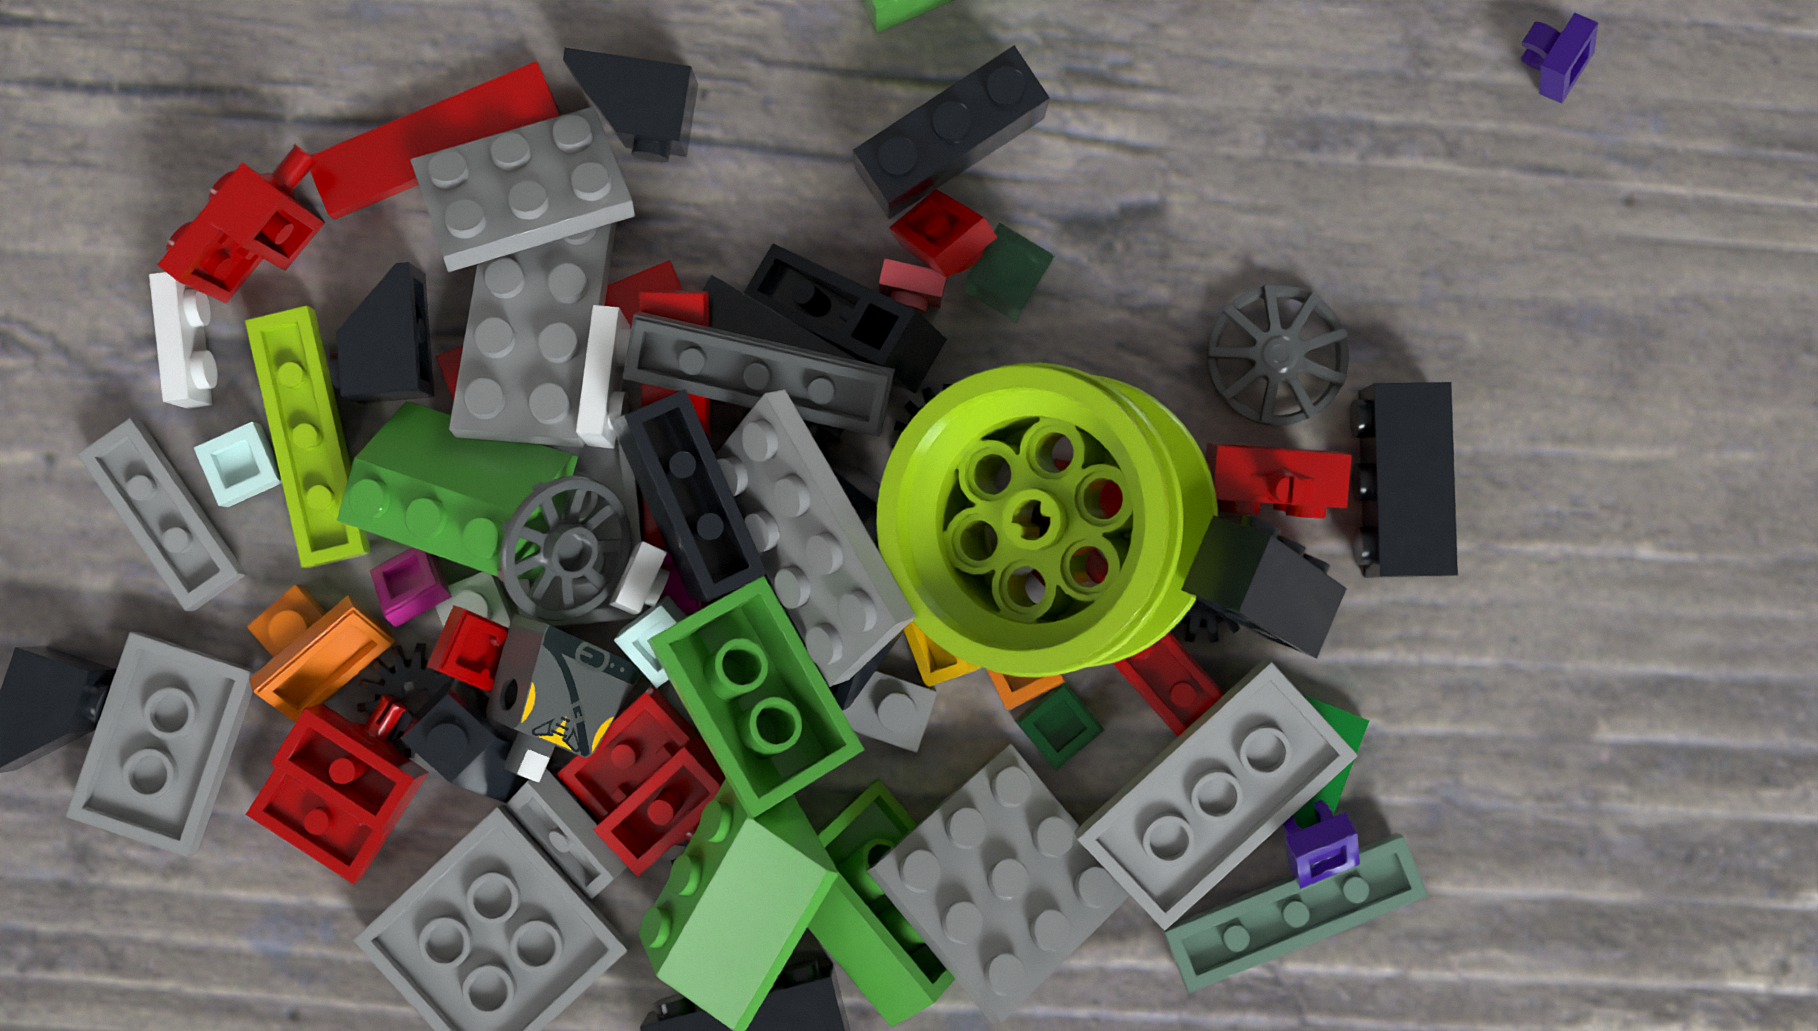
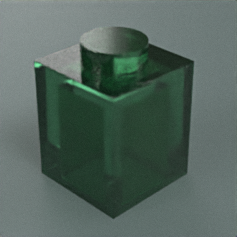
(1008, 273)

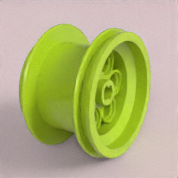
(943, 496)

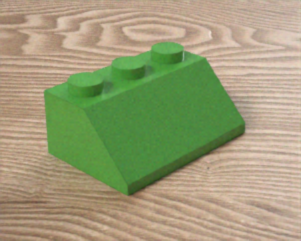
(447, 490)
(756, 696)
(737, 905)
(862, 923)

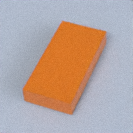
(322, 659)

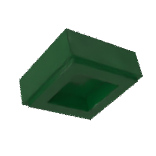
(1059, 725)

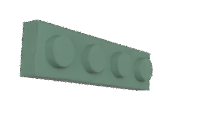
(1288, 918)

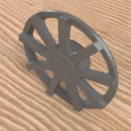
(1278, 354)
(565, 549)

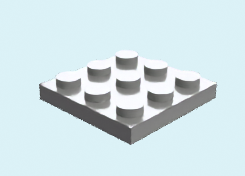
(999, 884)
(492, 935)

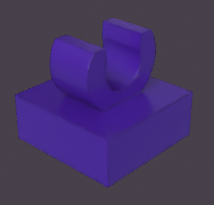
(1559, 54)
(1321, 848)

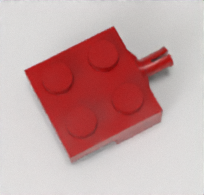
(242, 224)
(1290, 478)
(646, 781)
(339, 787)

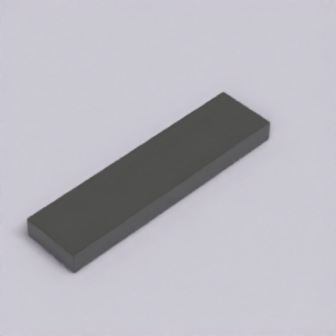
(745, 367)

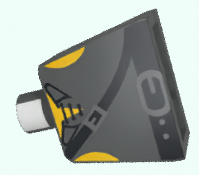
(555, 694)

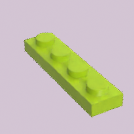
(305, 433)

